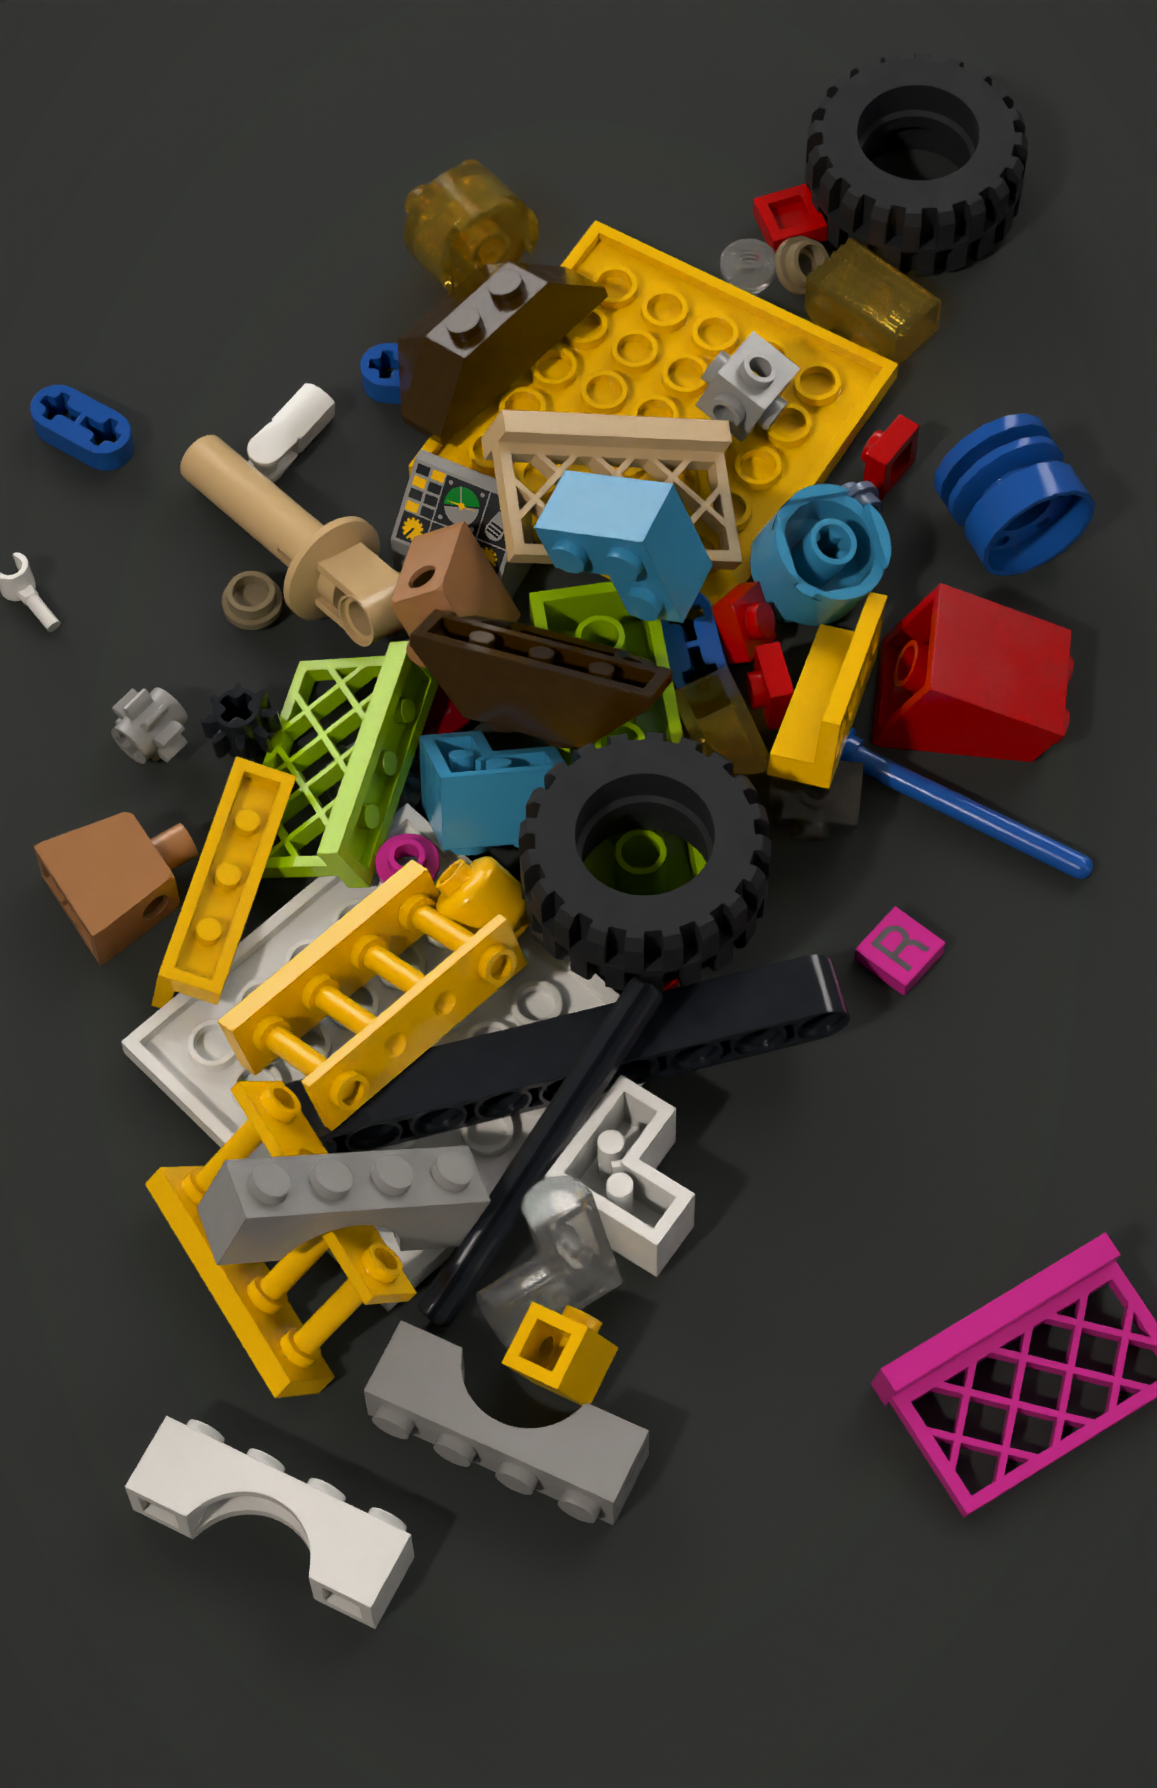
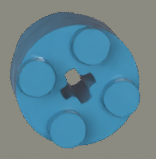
(820, 555)

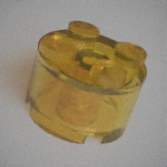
(466, 223)

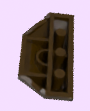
(485, 340)
(536, 678)

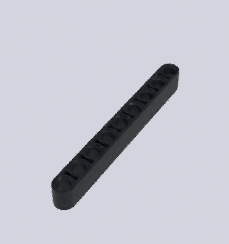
(528, 1063)

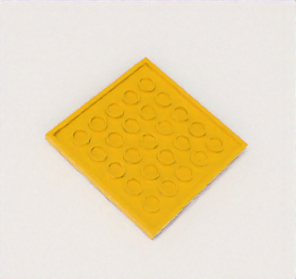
(646, 358)

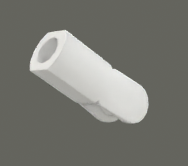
(290, 431)

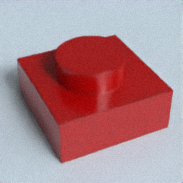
(789, 215)
(890, 454)
(744, 621)
(770, 684)

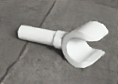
(22, 588)

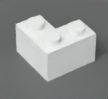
(618, 1161)

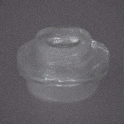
(753, 276)

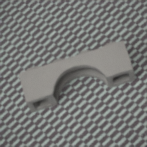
(276, 1203)
(580, 1461)

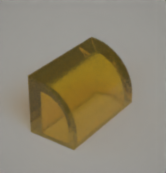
(721, 721)

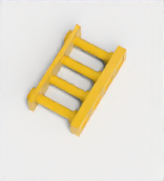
(346, 958)
(249, 1293)

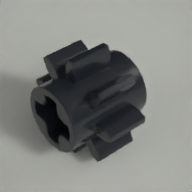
(241, 723)

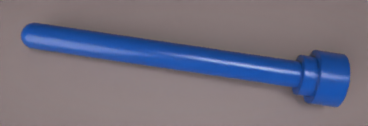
(966, 810)

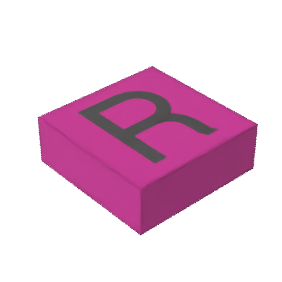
(899, 951)

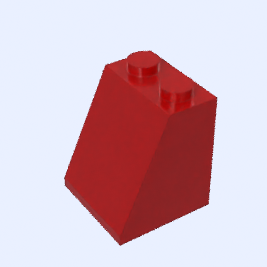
(972, 680)

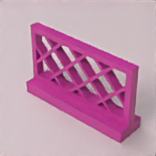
(986, 1335)

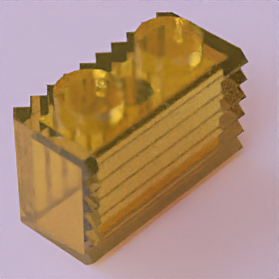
(871, 302)

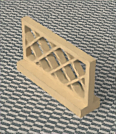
(606, 442)

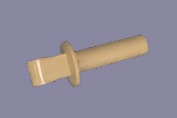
(330, 565)

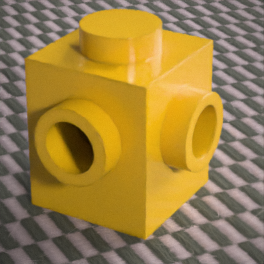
(561, 1352)

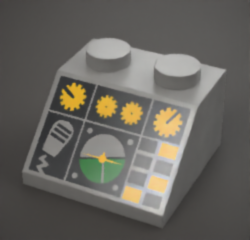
(450, 493)

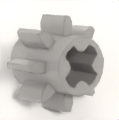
(149, 725)

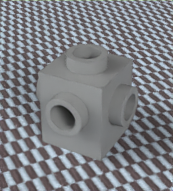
(739, 393)

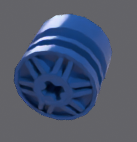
(1013, 494)

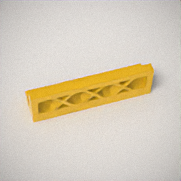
(827, 699)
(224, 883)

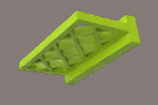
(371, 769)

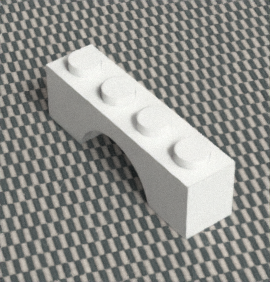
(197, 1480)

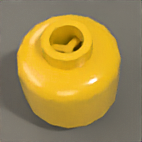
(478, 893)

